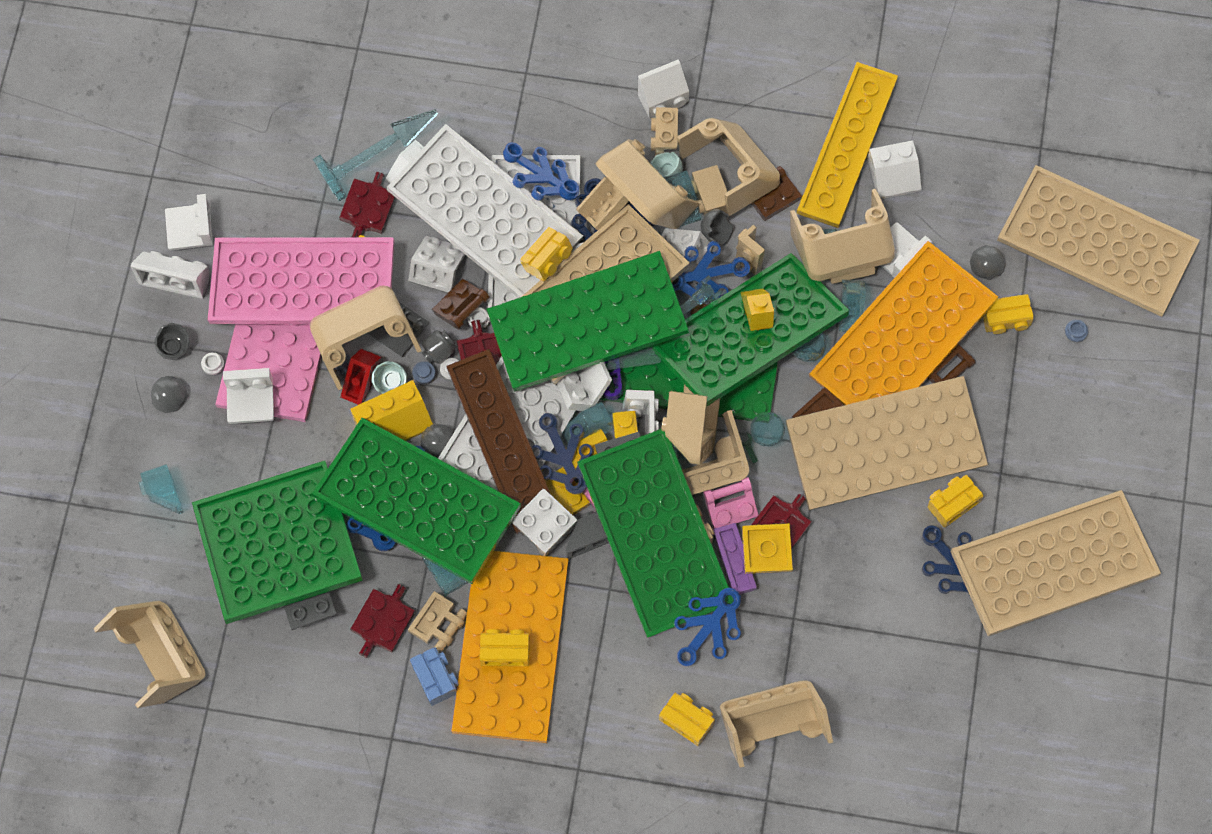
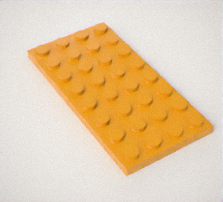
(905, 330)
(510, 595)

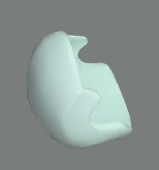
(667, 164)
(388, 376)

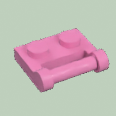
(734, 509)

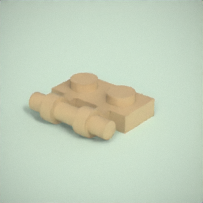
(431, 618)

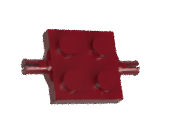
(367, 206)
(478, 343)
(785, 513)
(382, 620)

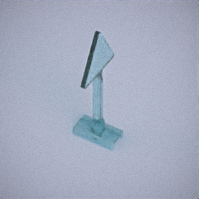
(404, 130)
(647, 355)

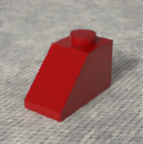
(359, 376)

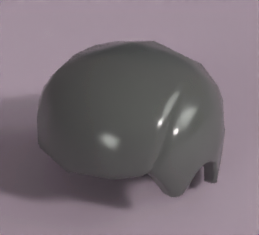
(716, 226)
(987, 262)
(172, 341)
(168, 394)
(435, 439)

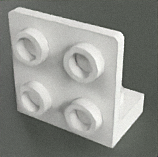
(189, 225)
(682, 239)
(905, 249)
(435, 264)
(584, 387)
(249, 395)
(643, 404)
(545, 522)

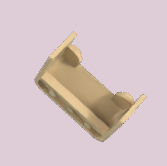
(756, 172)
(645, 186)
(847, 249)
(355, 319)
(691, 425)
(726, 469)
(161, 646)
(774, 714)

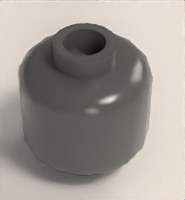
(438, 346)

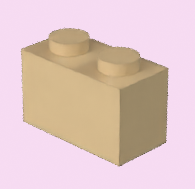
(709, 189)

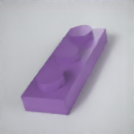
(732, 556)

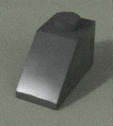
(586, 535)

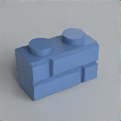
(433, 676)

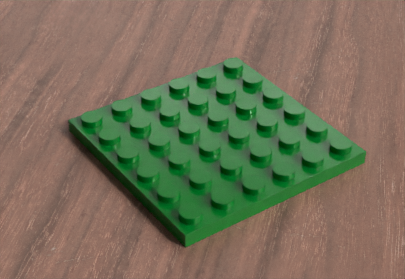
(274, 543)

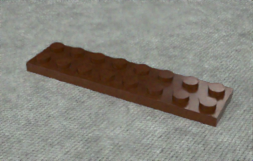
(497, 428)

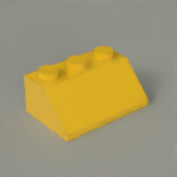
(396, 411)

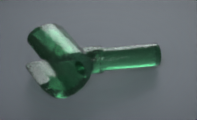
(748, 447)

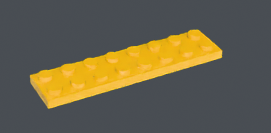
(847, 145)

